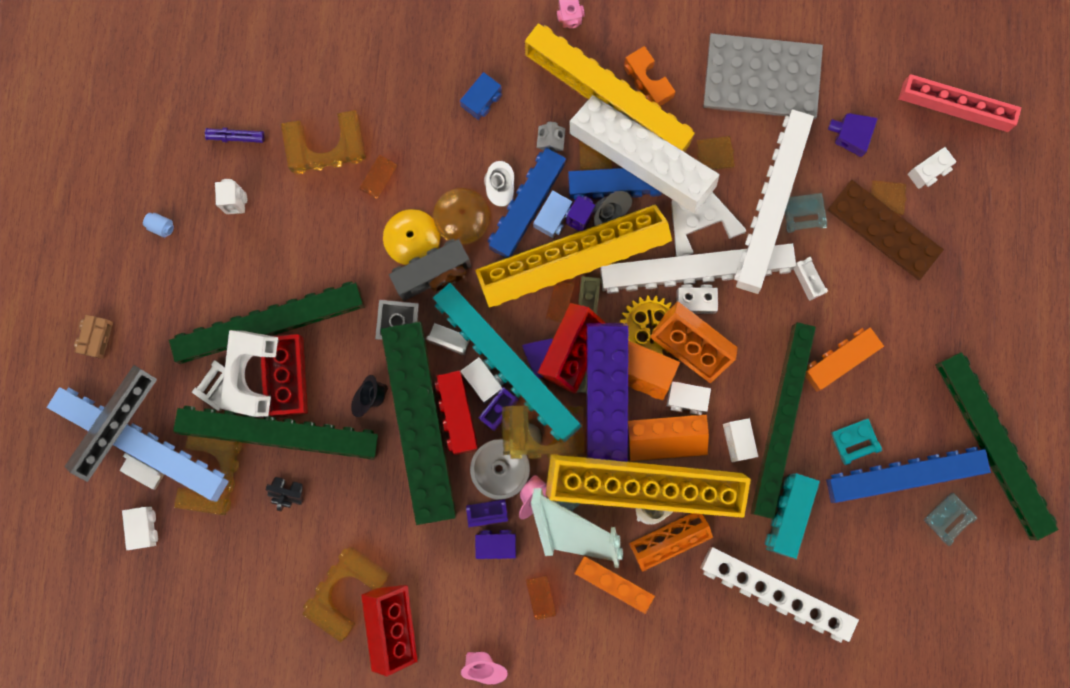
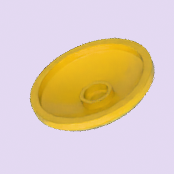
(403, 248)

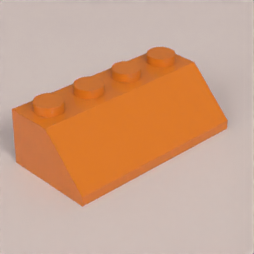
(694, 342)
(650, 371)
(668, 437)

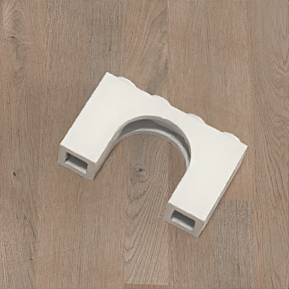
(235, 392)

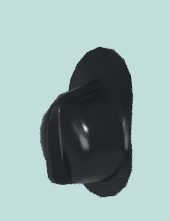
(368, 395)

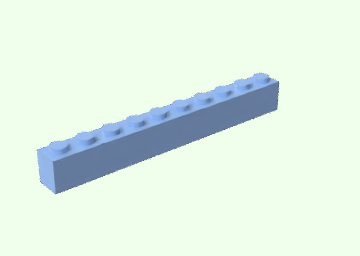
(143, 446)

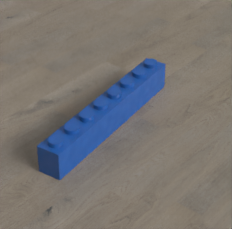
(907, 476)

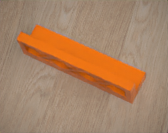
(673, 543)

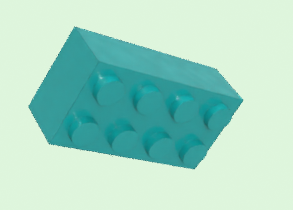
(792, 515)

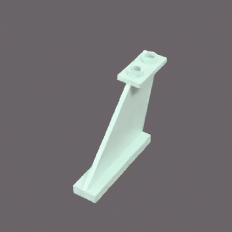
(571, 533)

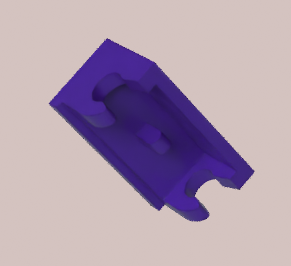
(486, 513)

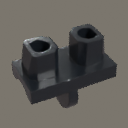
(284, 497)

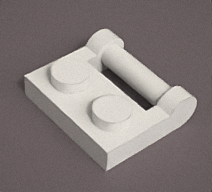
(214, 395)

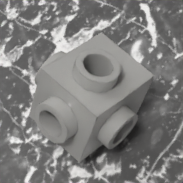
(551, 137)

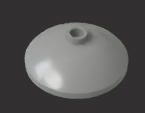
(493, 483)

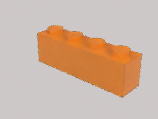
(843, 359)
(614, 584)

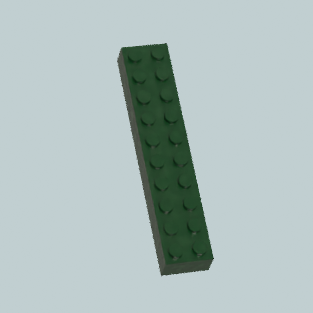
(418, 423)

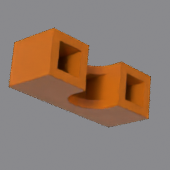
(655, 91)

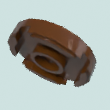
(451, 276)

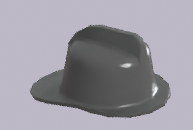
(612, 207)

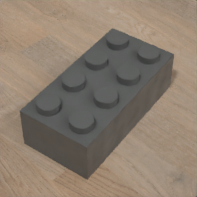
(421, 271)

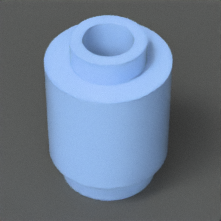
(158, 224)

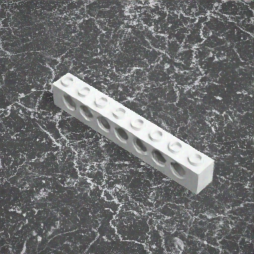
(844, 625)

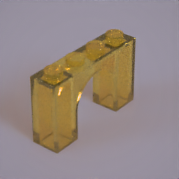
(348, 149)
(519, 442)
(226, 453)
(321, 608)

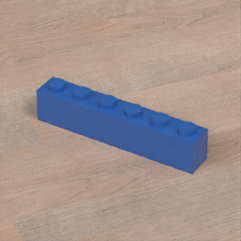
(605, 182)
(527, 203)

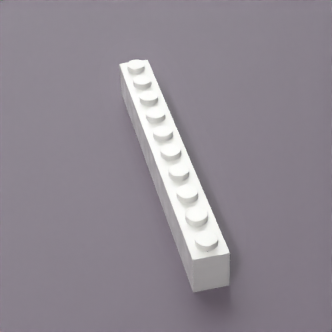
(774, 203)
(687, 269)

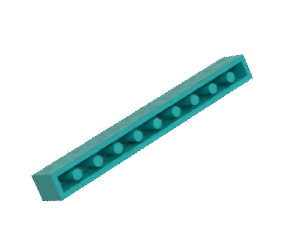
(511, 367)

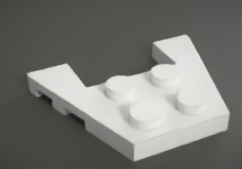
(709, 213)

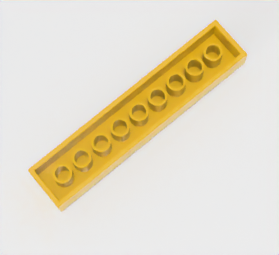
(590, 79)
(573, 255)
(647, 486)

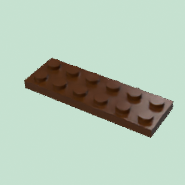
(885, 230)

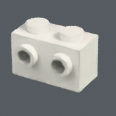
(931, 168)
(230, 197)
(698, 300)

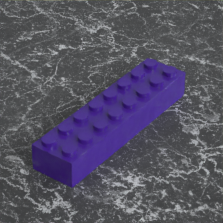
(607, 391)

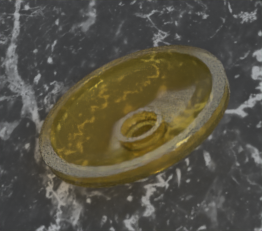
(466, 226)

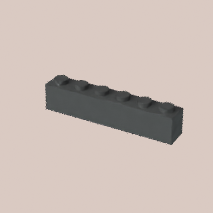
(110, 423)

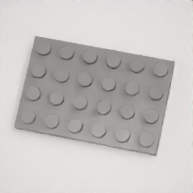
(762, 75)

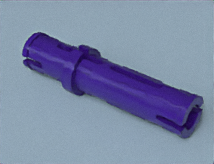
(234, 135)

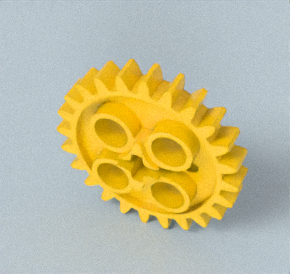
(635, 327)

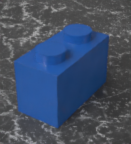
(481, 96)

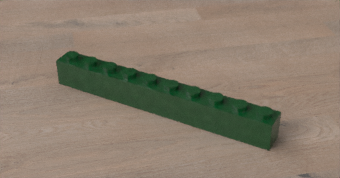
(268, 322)
(783, 420)
(275, 433)
(1000, 451)

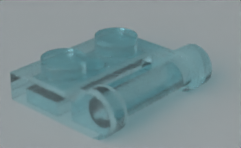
(805, 206)
(945, 514)

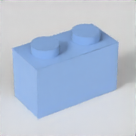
(553, 214)

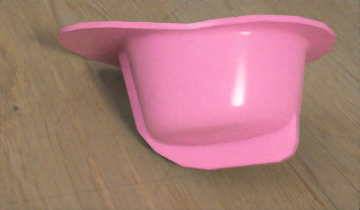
(526, 495)
(482, 669)

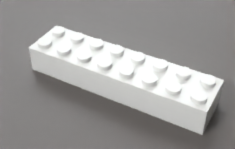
(644, 154)

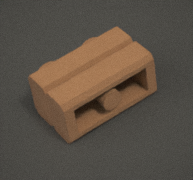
(93, 336)

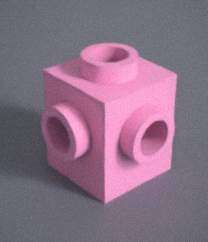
(570, 13)

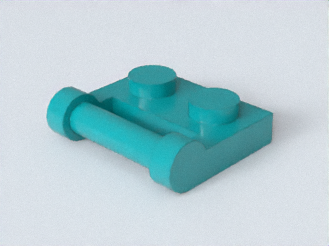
(853, 435)

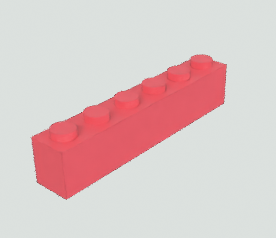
(959, 103)

